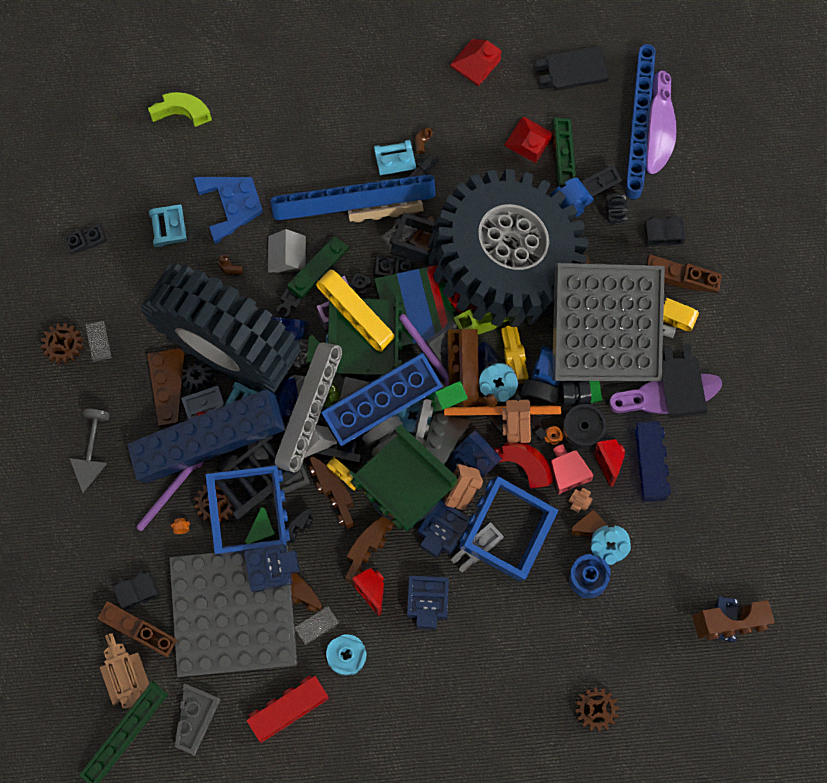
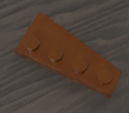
(166, 380)

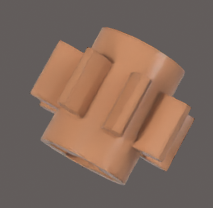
(580, 500)

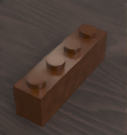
(464, 363)

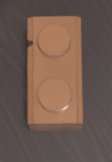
(518, 421)
(464, 491)

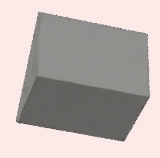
(286, 252)

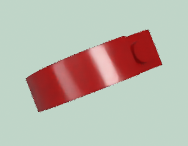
(530, 459)

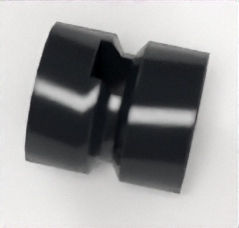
(575, 393)

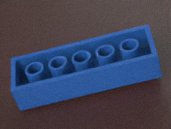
(381, 398)

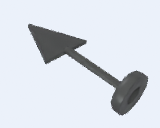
(86, 469)

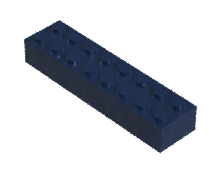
(206, 436)

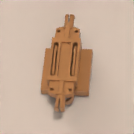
(123, 674)

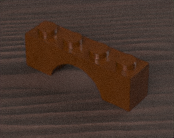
(713, 622)

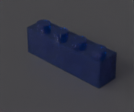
(651, 461)

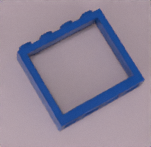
(279, 497)
(483, 504)

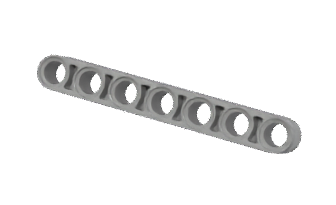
(308, 407)

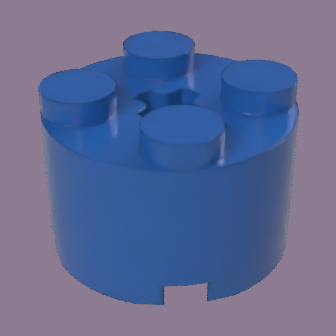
(575, 194)
(544, 367)
(593, 566)

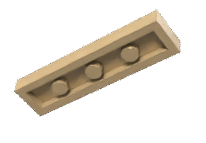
(391, 210)

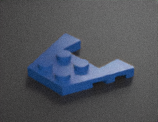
(238, 199)

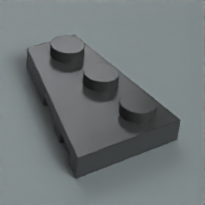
(195, 716)

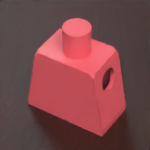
(569, 470)

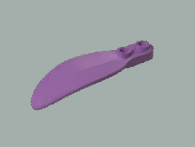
(661, 124)
(652, 396)

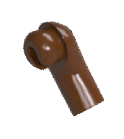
(421, 138)
(227, 266)
(489, 400)

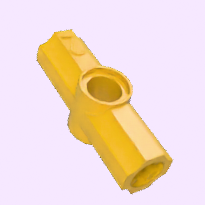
(514, 353)

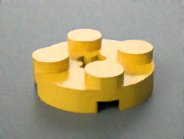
(341, 471)

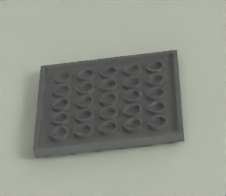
(608, 322)
(223, 622)

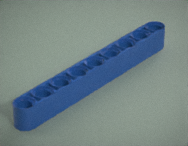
(638, 128)
(353, 197)

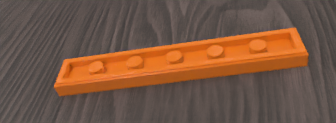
(497, 410)

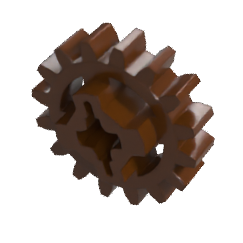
(69, 338)
(203, 504)
(589, 703)

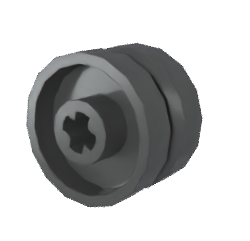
(382, 434)

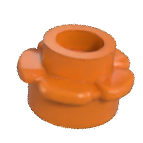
(557, 432)
(180, 526)

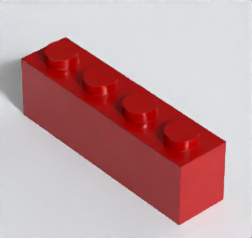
(287, 709)

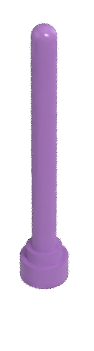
(425, 348)
(166, 495)

